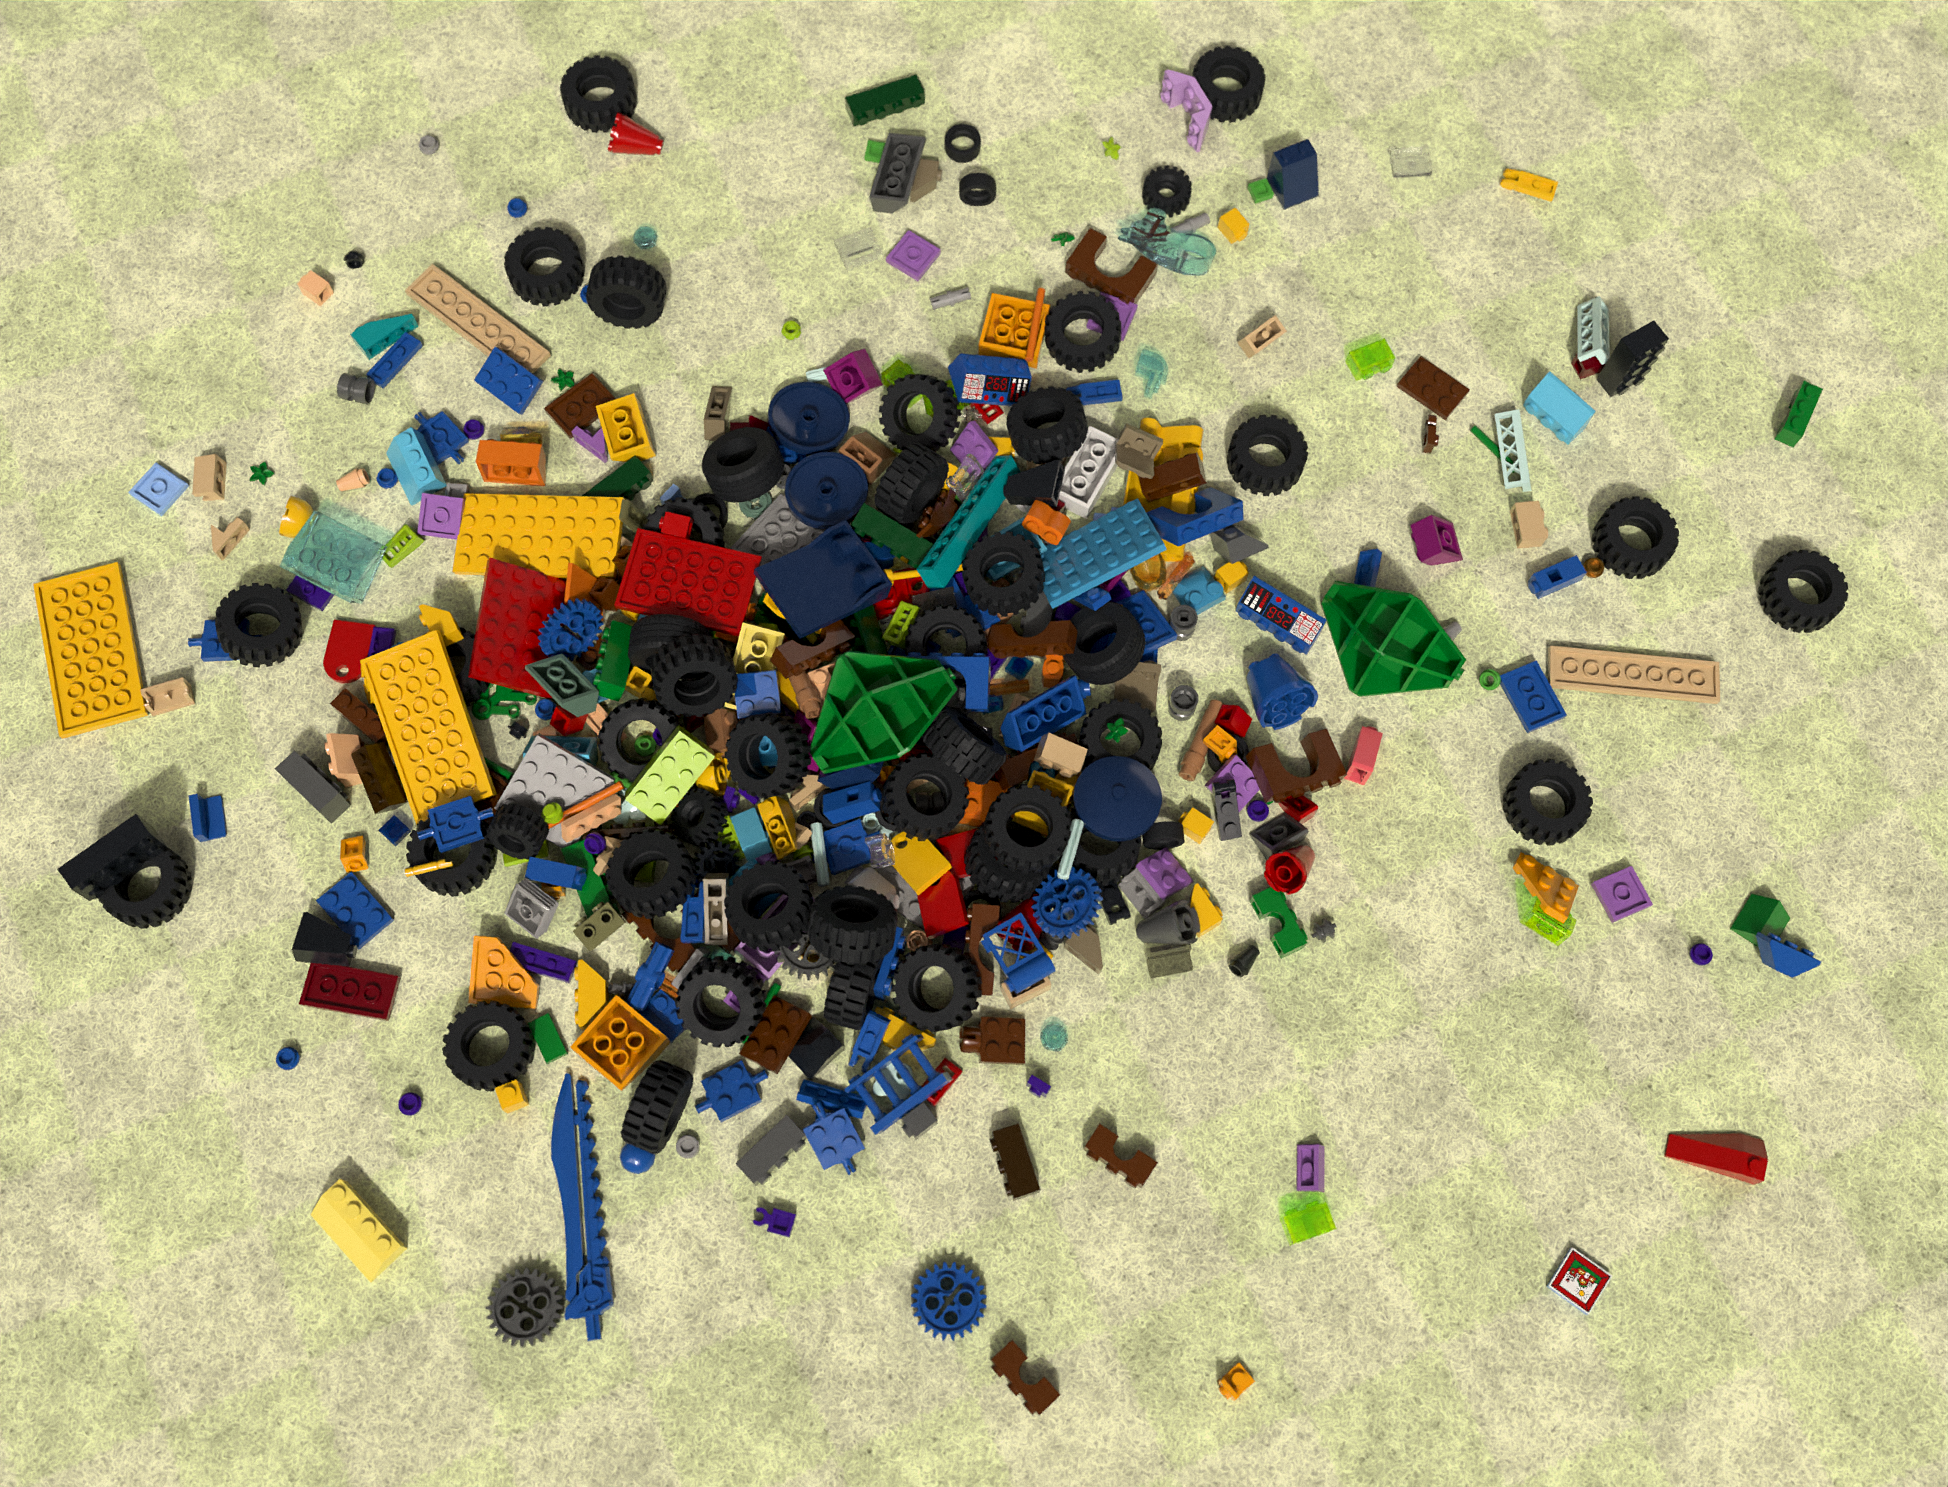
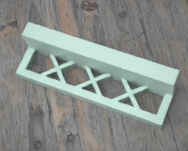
(1598, 327)
(1521, 451)

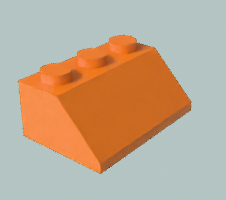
(511, 462)

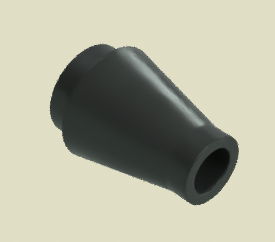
(1242, 963)

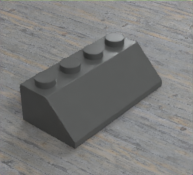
(896, 172)

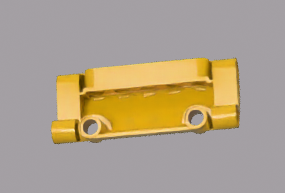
(1176, 444)

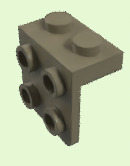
(1137, 450)
(1140, 685)

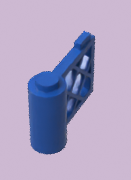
(1027, 970)

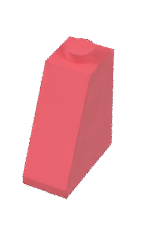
(1364, 755)

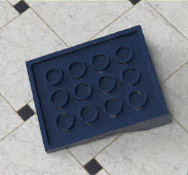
(824, 580)

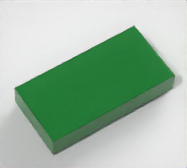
(547, 1038)

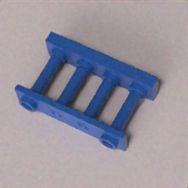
(918, 1093)

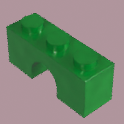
(1800, 412)
(1272, 904)

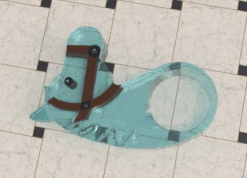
(1169, 248)

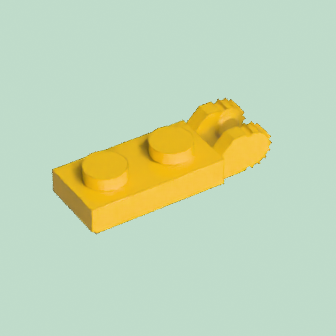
(1529, 184)

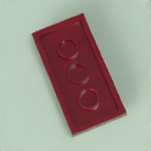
(350, 991)

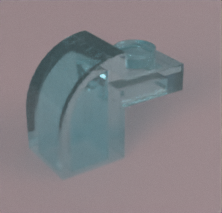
(1154, 368)

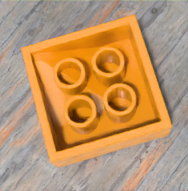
(1008, 328)
(620, 1043)

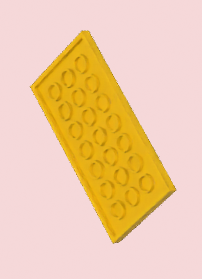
(539, 533)
(90, 650)
(427, 724)

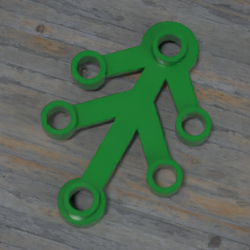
(502, 694)

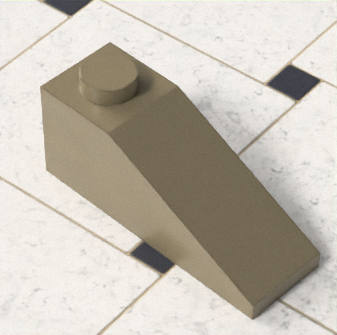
(717, 412)
(715, 921)

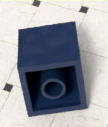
(1294, 174)
(850, 777)

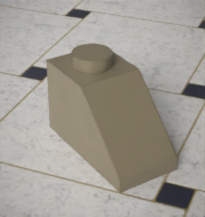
(926, 179)
(1086, 948)

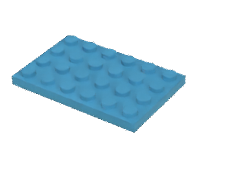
(1099, 552)

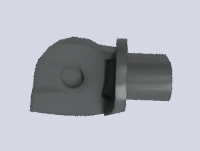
(622, 990)

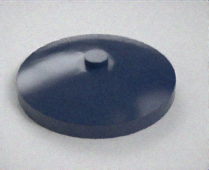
(808, 418)
(826, 489)
(1117, 798)

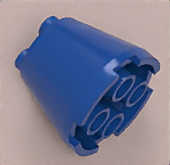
(1279, 692)

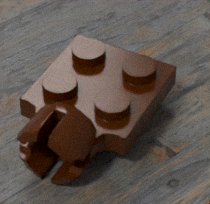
(995, 1040)

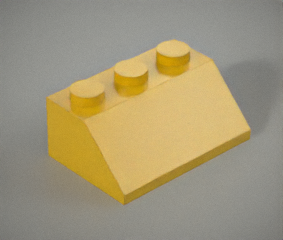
(625, 429)

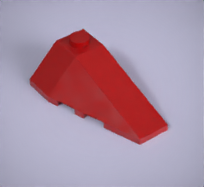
(1725, 1154)

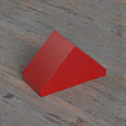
(1299, 808)

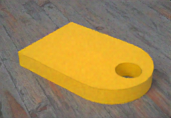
(918, 862)

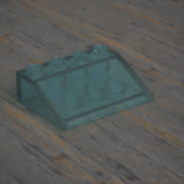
(334, 557)

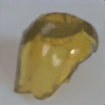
(1150, 573)

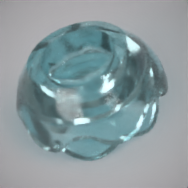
(649, 241)
(1054, 1044)

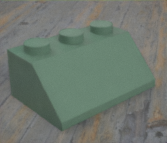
(565, 684)

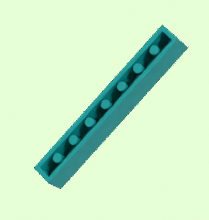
(967, 523)

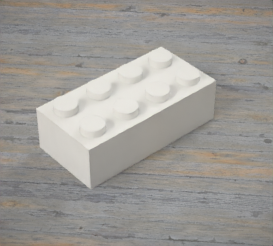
(1088, 472)

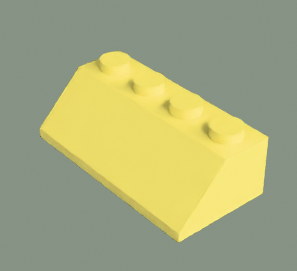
(754, 651)
(357, 1229)

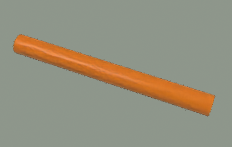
(1035, 324)
(589, 802)

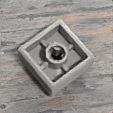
(531, 908)

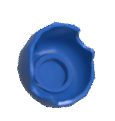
(635, 1159)

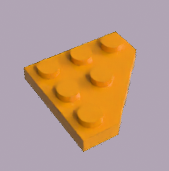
(1551, 888)
(500, 976)

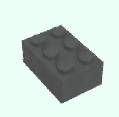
(314, 785)

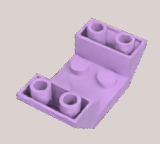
(1185, 90)

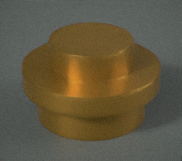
(1594, 567)

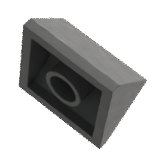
(1279, 835)

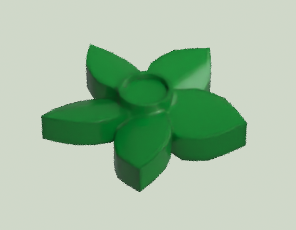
(1063, 238)
(563, 379)
(260, 473)
(1116, 730)

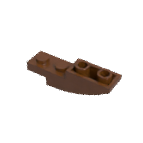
(938, 515)

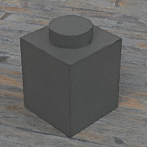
(918, 1121)

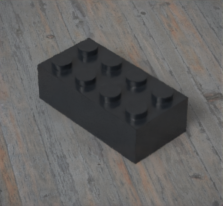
(1632, 359)
(112, 858)

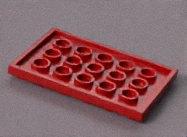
(688, 581)
(509, 625)

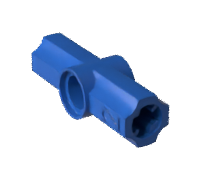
(650, 976)

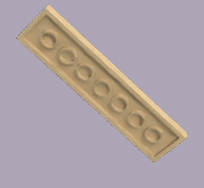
(474, 318)
(1634, 674)

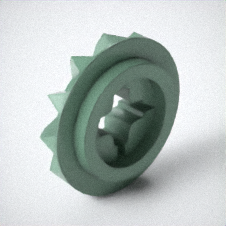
(746, 507)

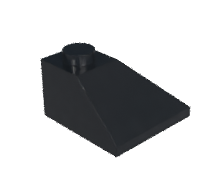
(815, 1049)

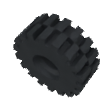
(1171, 180)
(689, 811)

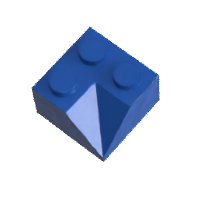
(758, 693)

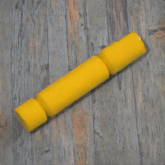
(427, 867)

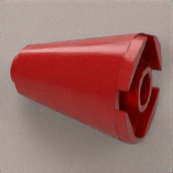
(1289, 869)

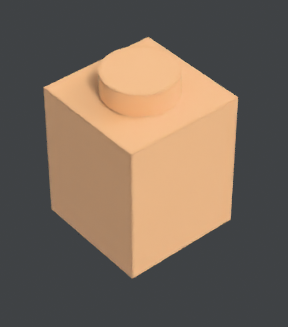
(315, 288)

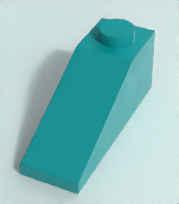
(379, 335)

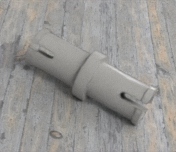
(1191, 225)
(950, 298)

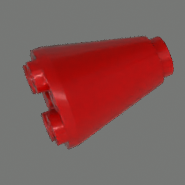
(633, 138)
(1017, 928)

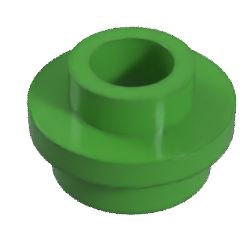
(1483, 679)
(645, 751)

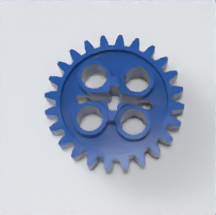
(581, 618)
(1067, 903)
(931, 1288)

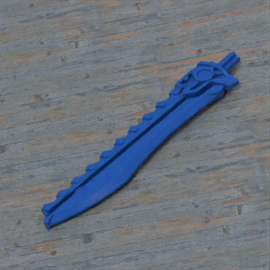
(595, 1279)

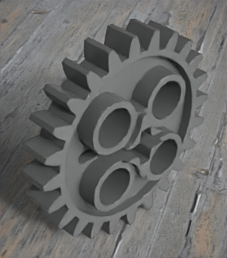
(803, 966)
(536, 1288)

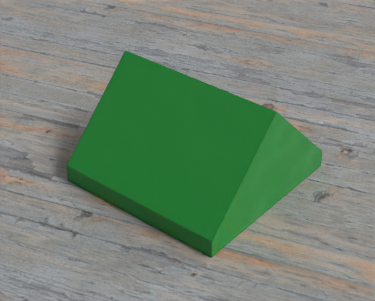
(1762, 916)

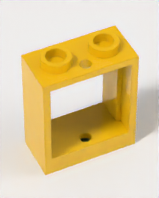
(1058, 788)

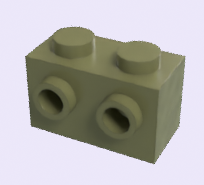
(598, 926)

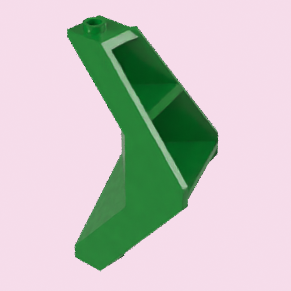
(1388, 641)
(877, 708)

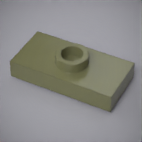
(632, 516)

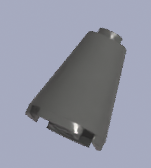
(1170, 925)

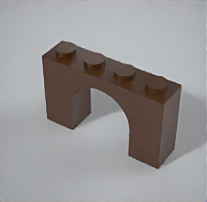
(1126, 288)
(1278, 784)

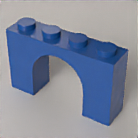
(1214, 512)
(976, 674)

